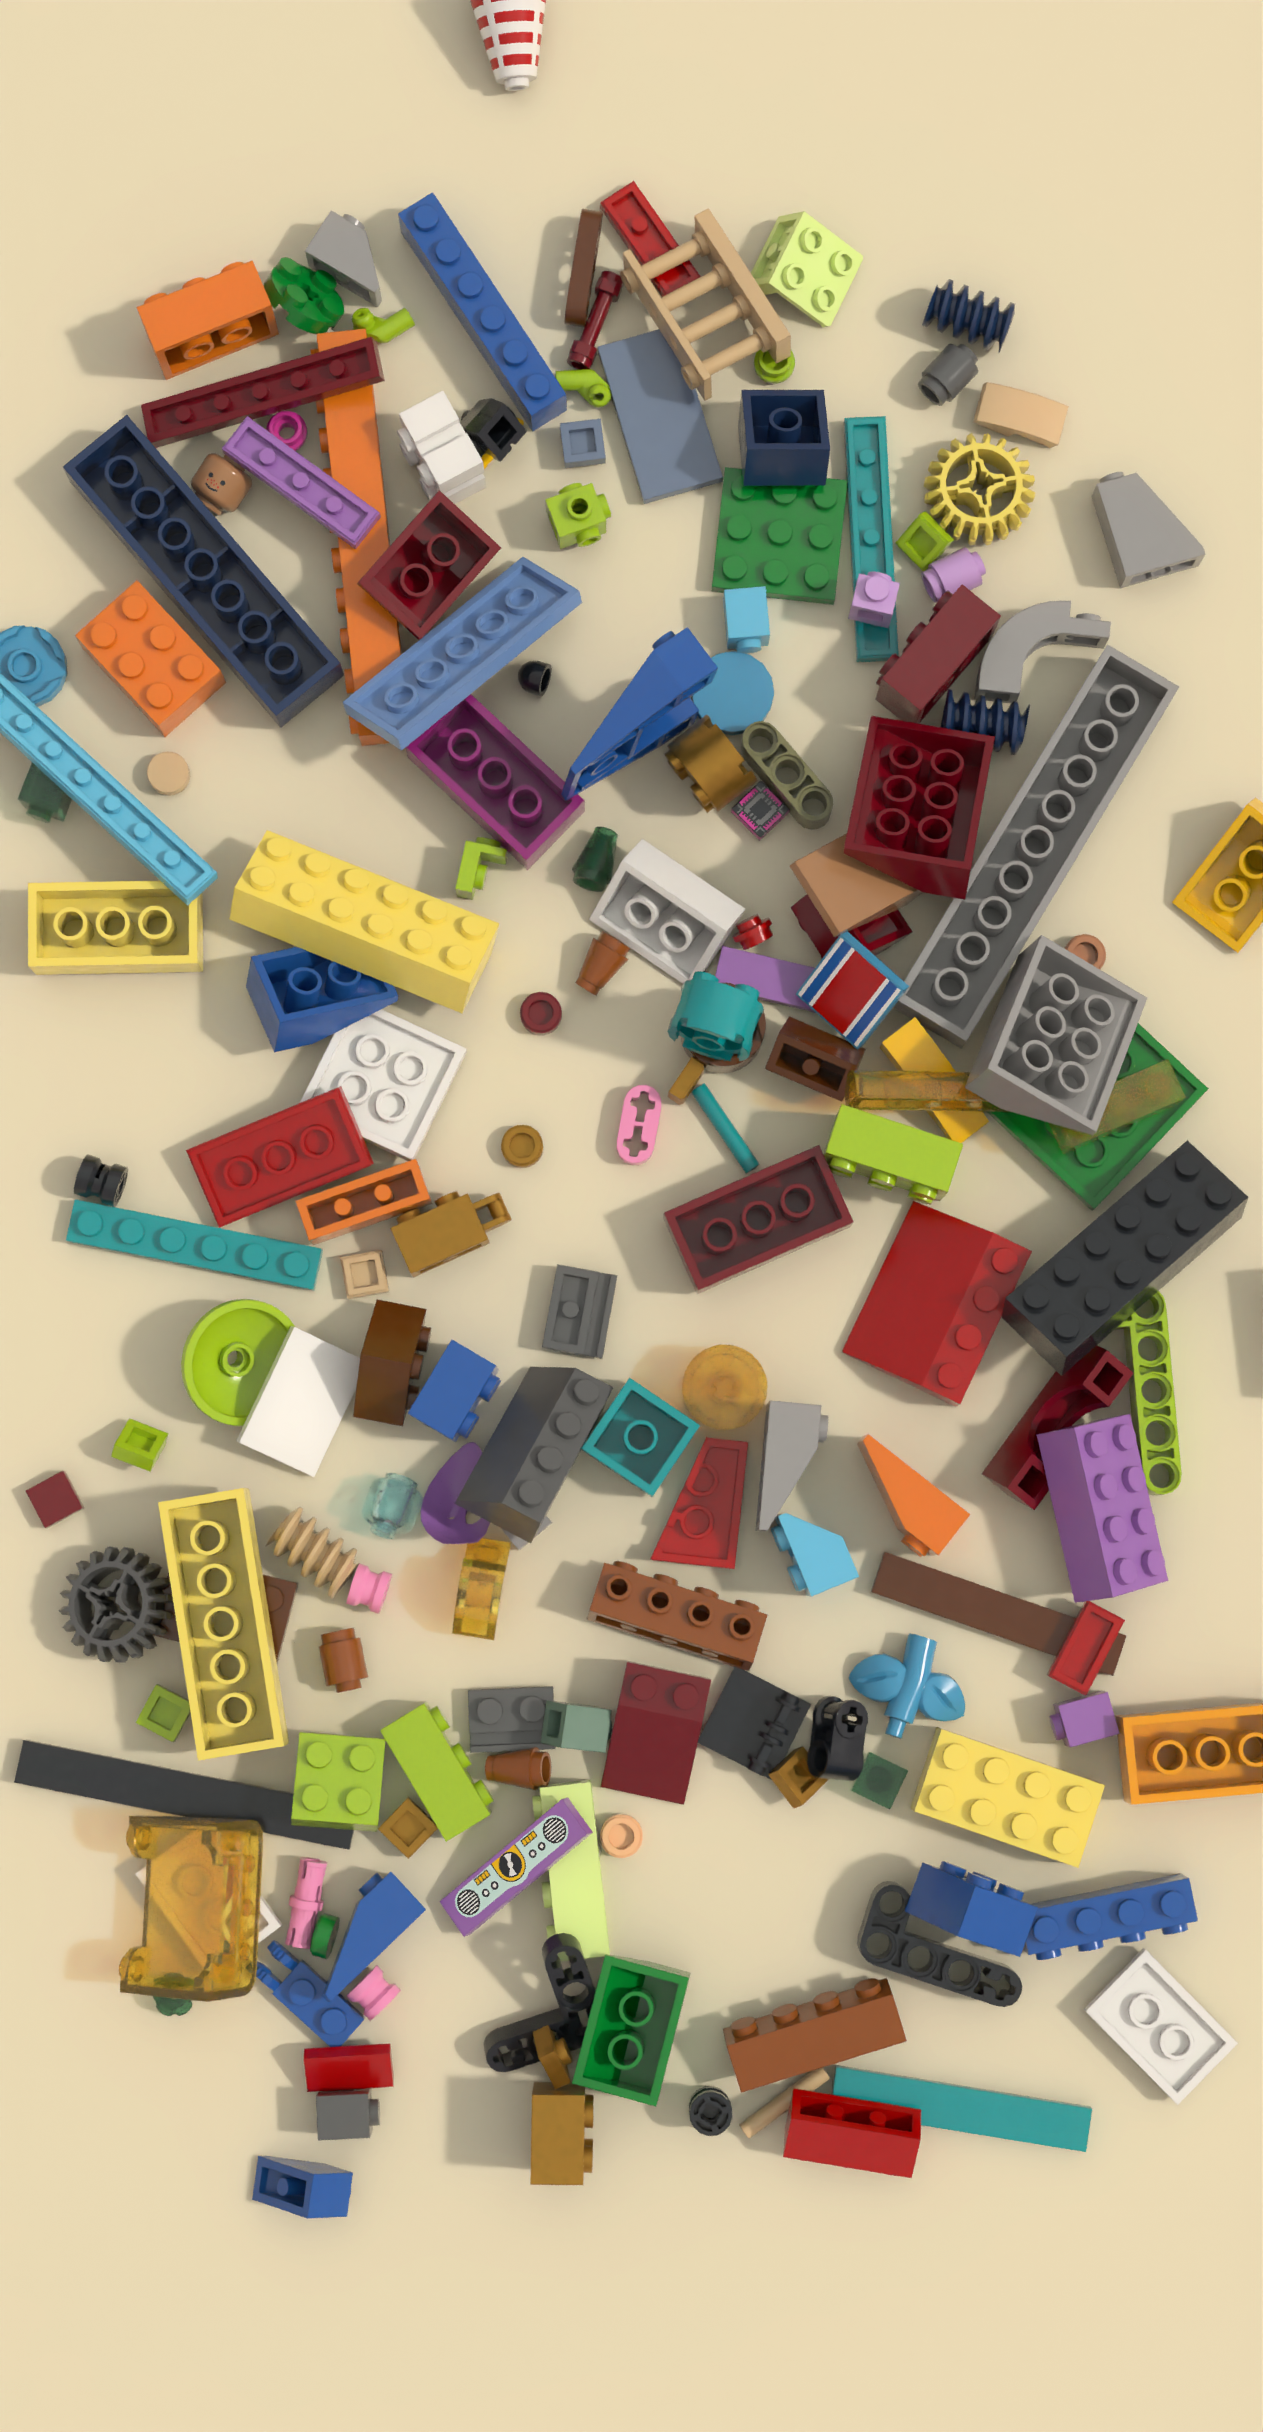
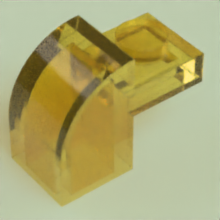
(481, 1588)

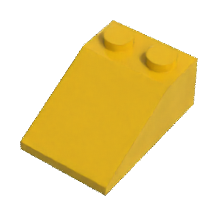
(1228, 885)

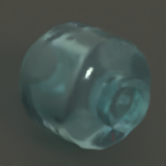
(392, 1505)

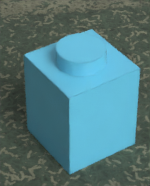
(746, 619)

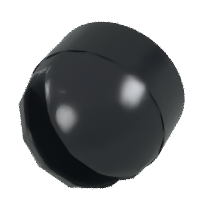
(535, 677)

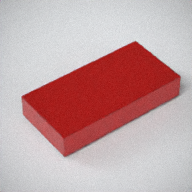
(1085, 1647)
(348, 2067)

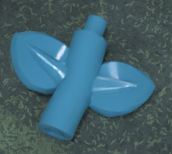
(909, 1685)

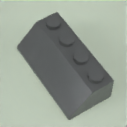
(534, 1448)

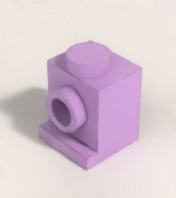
(874, 599)

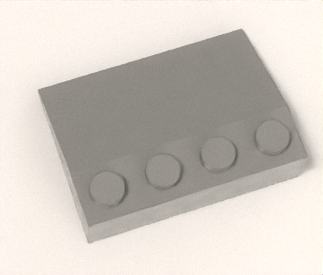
(1056, 1039)

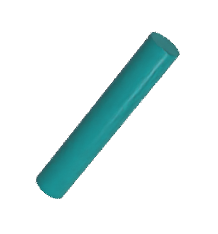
(725, 1128)

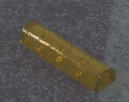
(913, 1091)

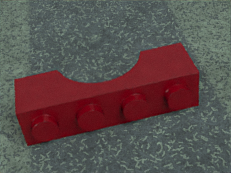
(1064, 1400)

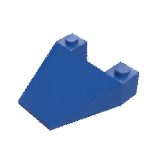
(648, 711)

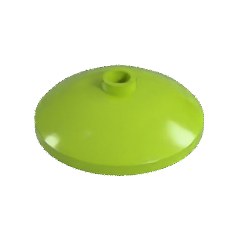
(238, 1325)

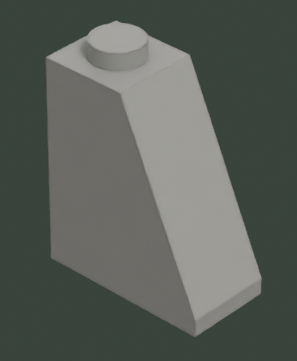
(1142, 531)

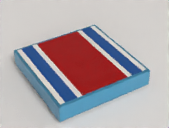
(852, 990)

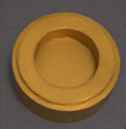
(522, 1146)

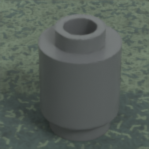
(948, 374)

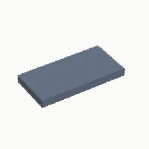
(659, 417)

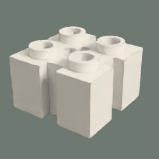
(440, 449)

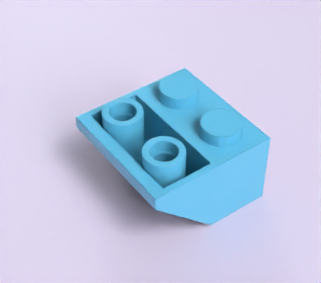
(817, 1555)

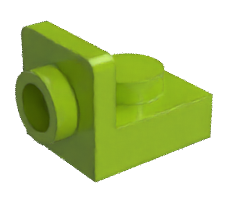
(471, 871)

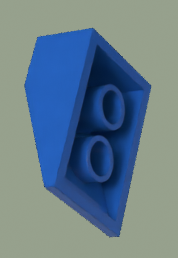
(310, 997)

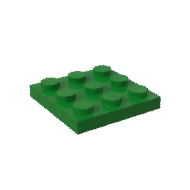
(780, 538)

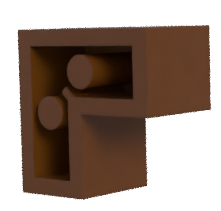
(391, 1362)

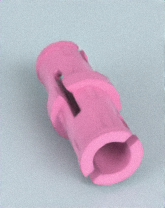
(306, 1902)

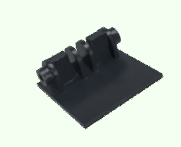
(753, 1722)

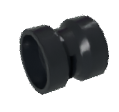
(100, 1180)
(708, 2102)

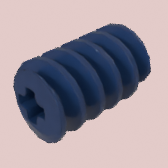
(969, 315)
(978, 719)

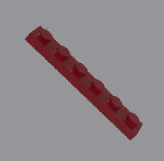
(263, 392)

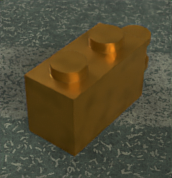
(446, 1230)

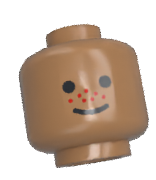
(221, 483)

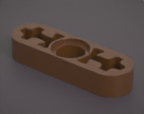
(583, 267)

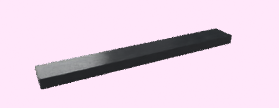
(165, 1790)

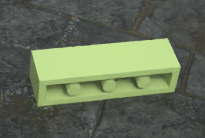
(576, 1879)

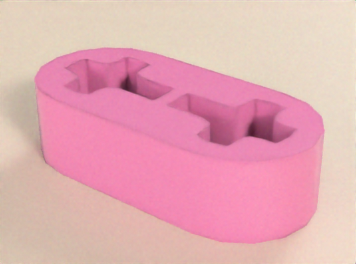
(628, 1123)

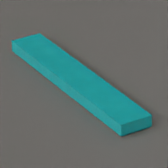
(870, 524)
(972, 2108)

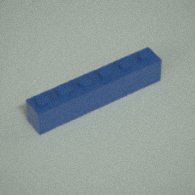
(482, 312)

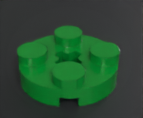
(305, 295)

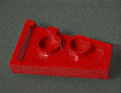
(708, 1510)

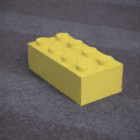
(112, 928)
(1007, 1797)

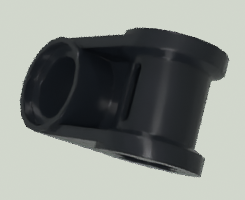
(837, 1742)

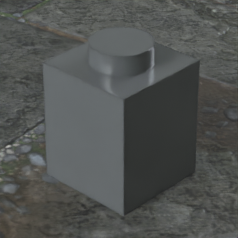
(346, 2114)

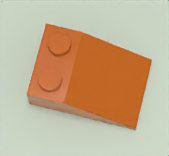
(915, 1505)

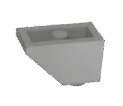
(345, 253)

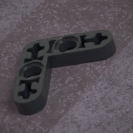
(563, 2020)

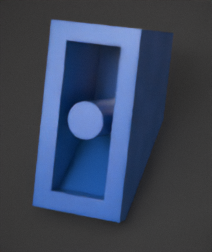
(302, 2187)

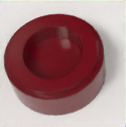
(541, 1013)

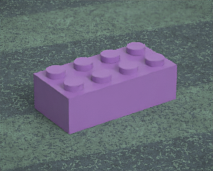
(1102, 1508)

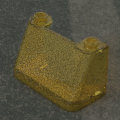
(196, 1907)

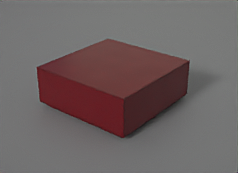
(54, 1499)

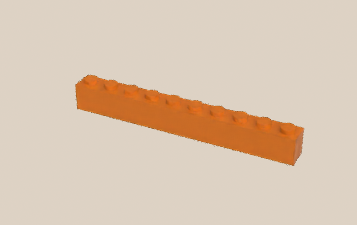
(356, 464)

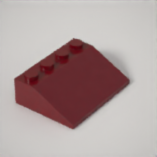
(919, 804)

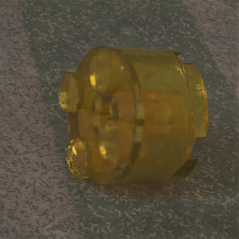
(748, 1385)

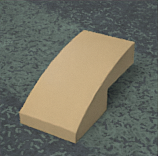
(1020, 413)

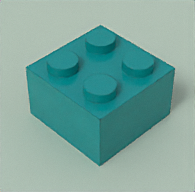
(640, 1437)

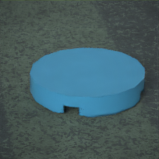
(33, 662)
(738, 694)

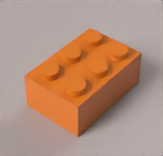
(208, 319)
(150, 658)

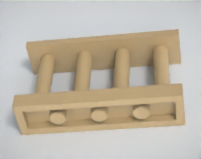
(728, 272)

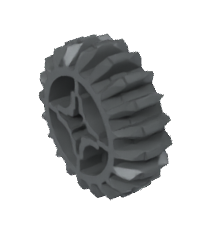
(96, 1630)

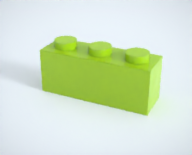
(438, 1770)

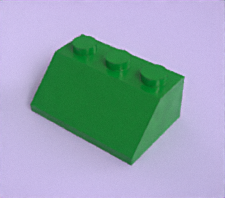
(631, 2028)

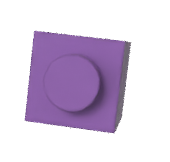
(1084, 1719)

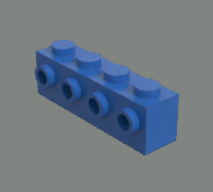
(1111, 1913)

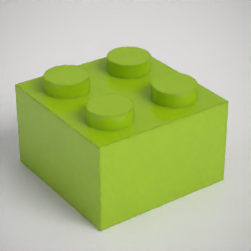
(338, 1782)

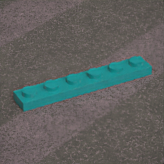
(194, 1245)

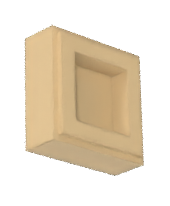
(364, 1274)

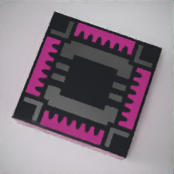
(760, 810)

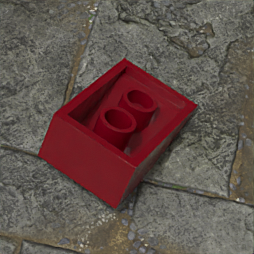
(429, 565)
(655, 1732)

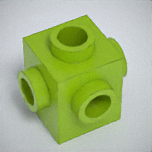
(577, 515)

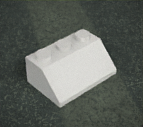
(666, 912)

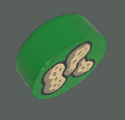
(324, 1936)

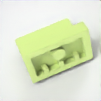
(807, 266)

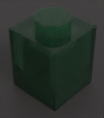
(43, 797)

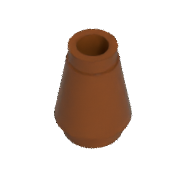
(602, 962)
(520, 1768)

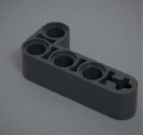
(941, 1955)

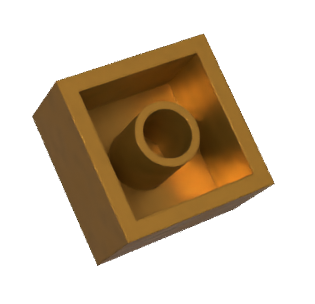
(558, 2134)

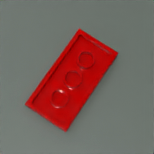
(280, 1156)

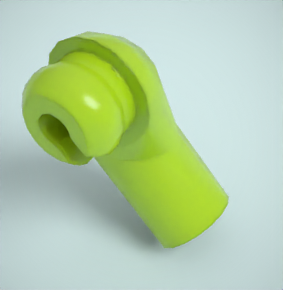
(382, 329)
(587, 384)

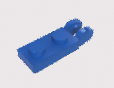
(303, 1996)

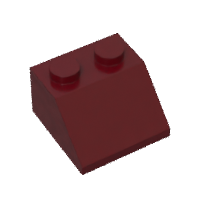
(874, 935)

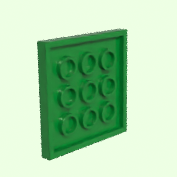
(1102, 1164)

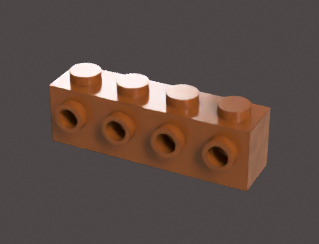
(677, 1616)
(813, 2034)

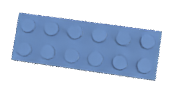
(462, 653)

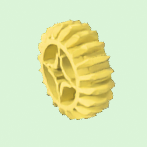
(1010, 480)

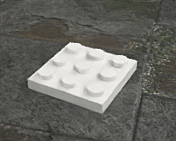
(390, 1077)

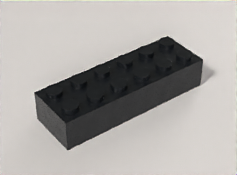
(1124, 1257)

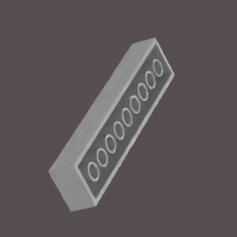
(1035, 845)

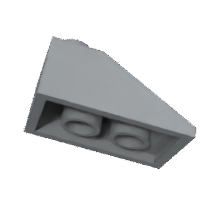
(788, 1447)

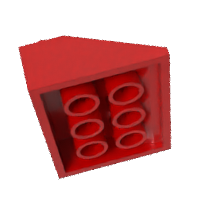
(936, 1302)

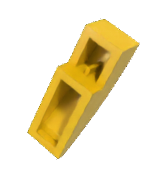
(915, 1050)

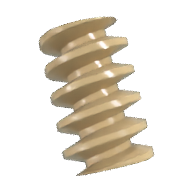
(314, 1552)

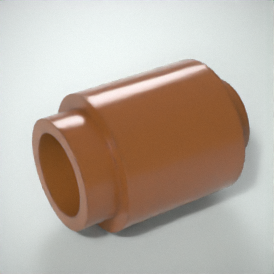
(342, 1660)

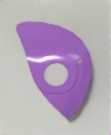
(441, 1497)

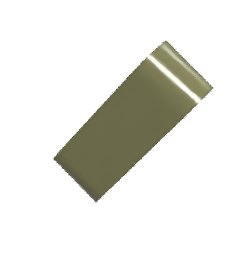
(780, 756)

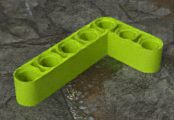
(1163, 1410)

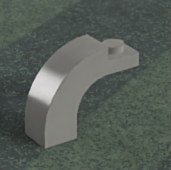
(1026, 632)

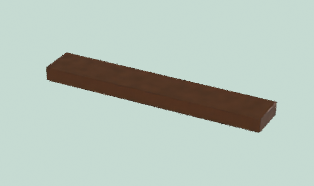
(979, 1607)

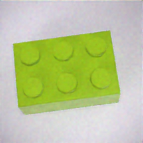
(891, 1154)

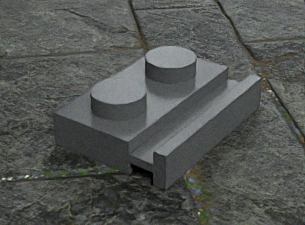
(579, 1311)
(507, 1718)

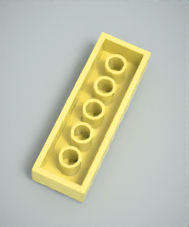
(363, 921)
(223, 1623)

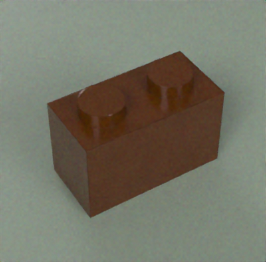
(814, 1058)

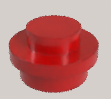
(753, 931)

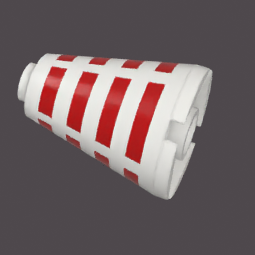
(511, 38)

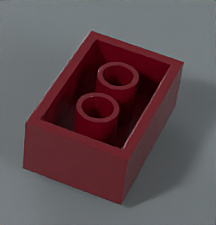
(936, 655)

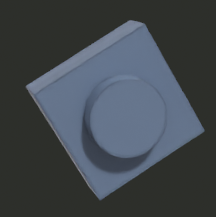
(582, 443)

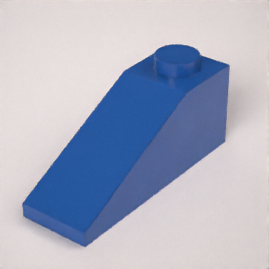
(374, 1924)

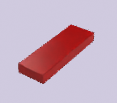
(645, 235)

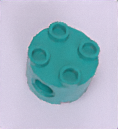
(716, 1017)

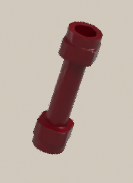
(607, 290)

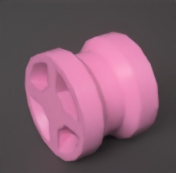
(369, 1588)
(373, 1993)

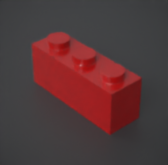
(852, 2133)

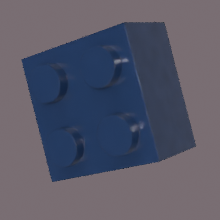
(783, 437)

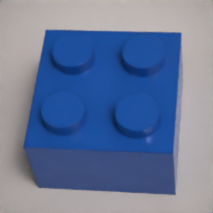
(455, 1392)
(972, 1907)

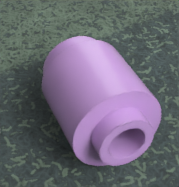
(952, 572)

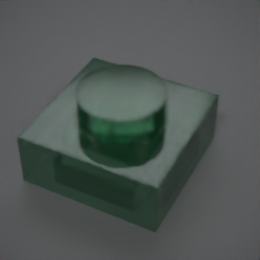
(879, 1780)

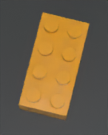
(1191, 1753)

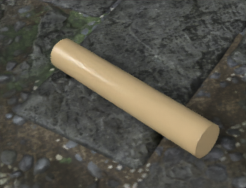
(781, 2103)

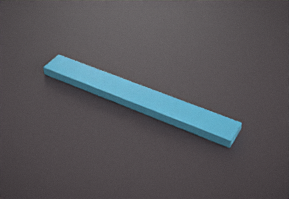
(102, 796)

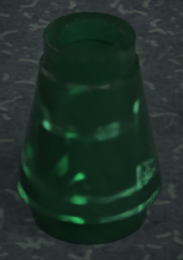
(596, 862)

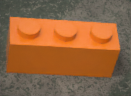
(363, 1202)

